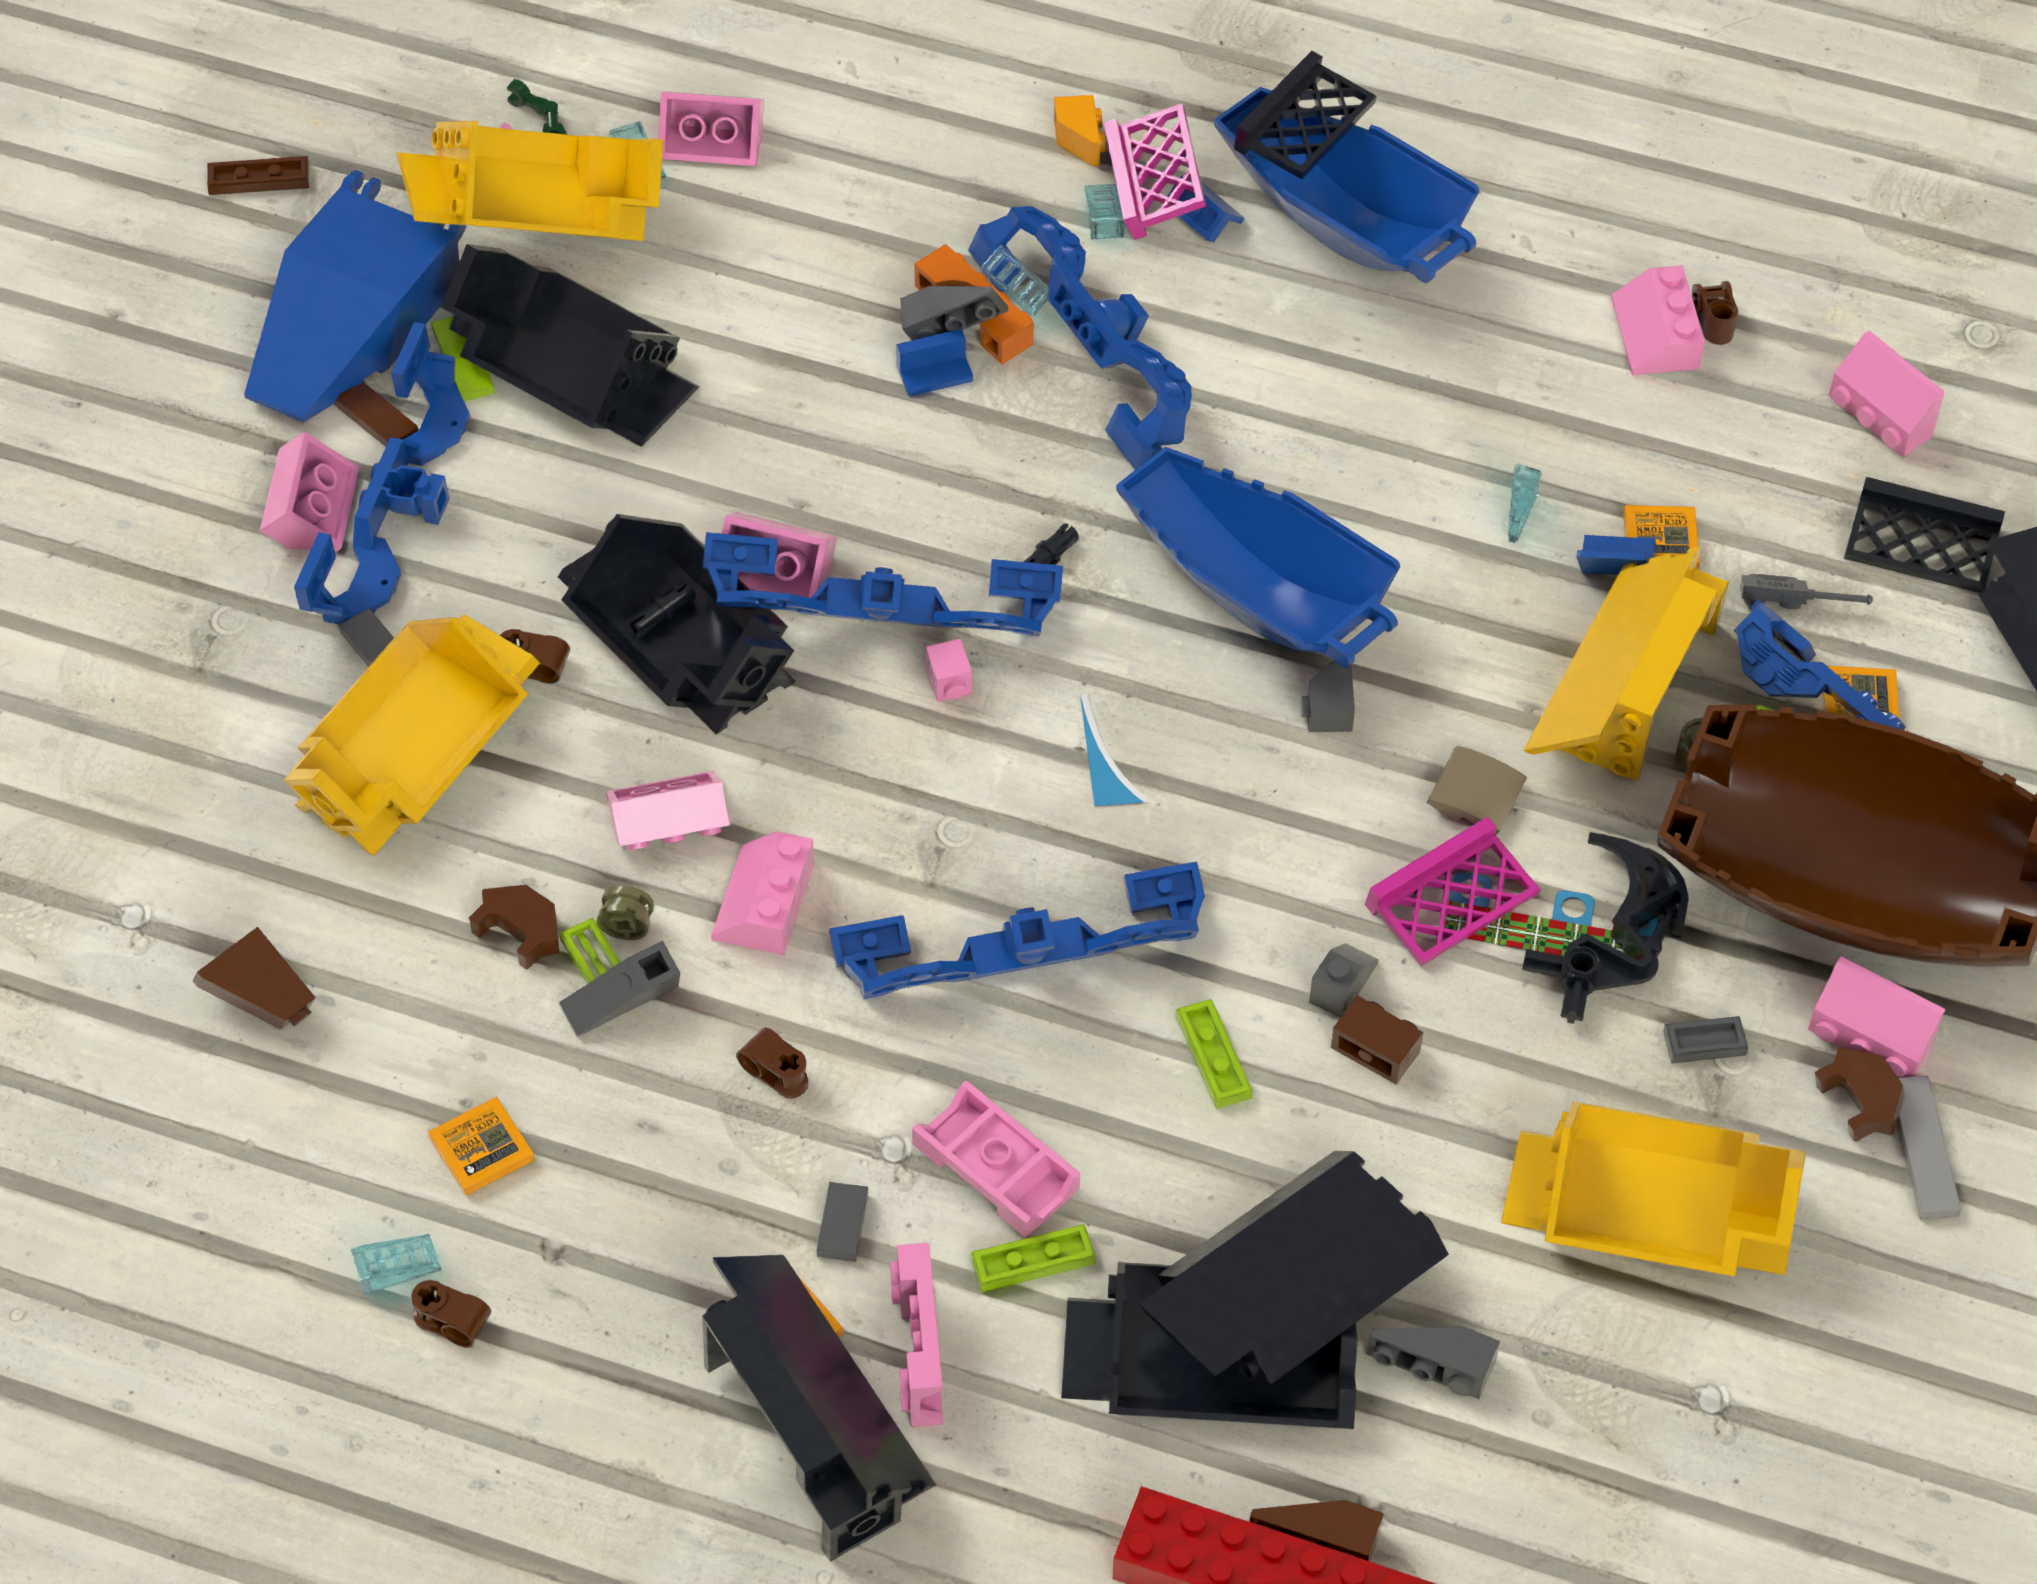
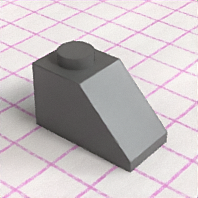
(1330, 700)
(1341, 978)

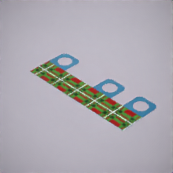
(1530, 931)

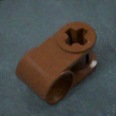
(1716, 311)
(548, 650)
(775, 1063)
(450, 1313)

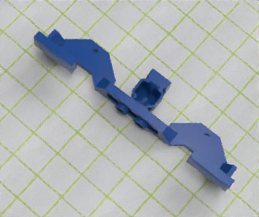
(1103, 327)
(392, 485)
(880, 593)
(1785, 676)
(1026, 939)

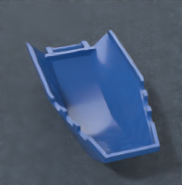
(1366, 196)
(1264, 555)

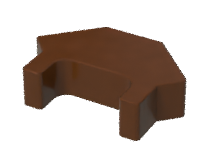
(522, 915)
(1871, 1087)

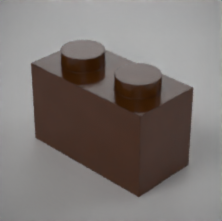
(1377, 1039)

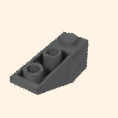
(948, 309)
(622, 989)
(1440, 1354)

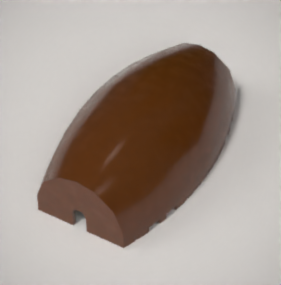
(1860, 835)

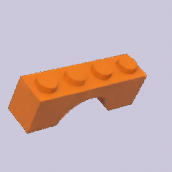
(1000, 336)

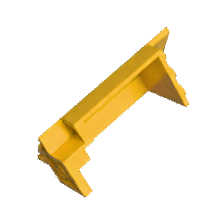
(534, 181)
(1628, 662)
(409, 727)
(1657, 1190)

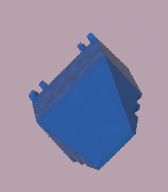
(348, 299)

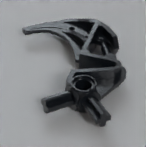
(1604, 964)

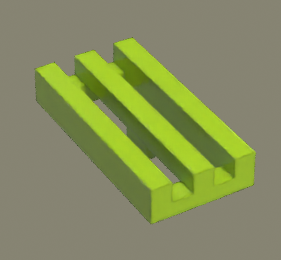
(574, 953)

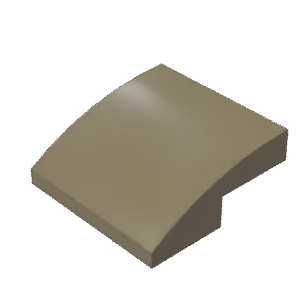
(1476, 788)

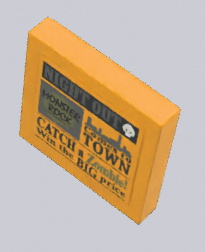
(1670, 526)
(1876, 681)
(481, 1146)

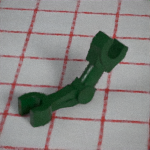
(549, 109)

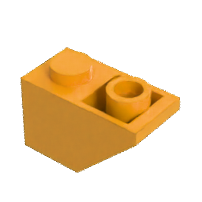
(1077, 127)

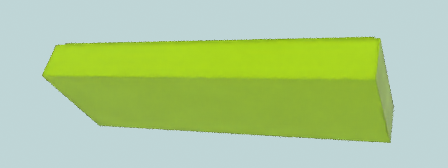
(469, 378)
(1213, 1053)
(1033, 1258)

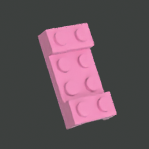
(998, 1159)
(915, 1293)

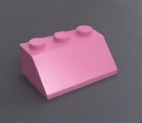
(711, 128)
(1659, 322)
(1887, 394)
(309, 494)
(801, 558)
(668, 809)
(765, 892)
(1876, 1017)

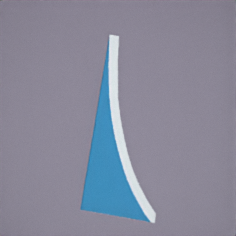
(1108, 782)

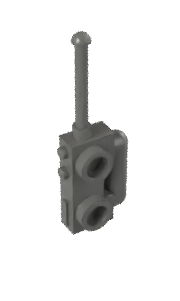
(1788, 591)

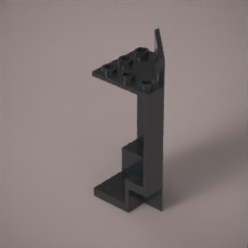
(565, 344)
(702, 657)
(816, 1399)

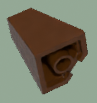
(257, 981)

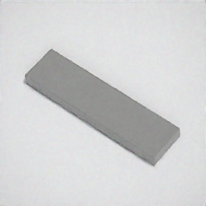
(1926, 1151)

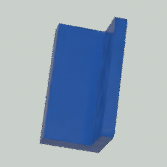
(1210, 219)
(933, 362)
(1610, 553)

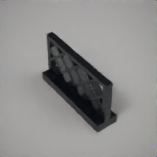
(1283, 104)
(1924, 509)

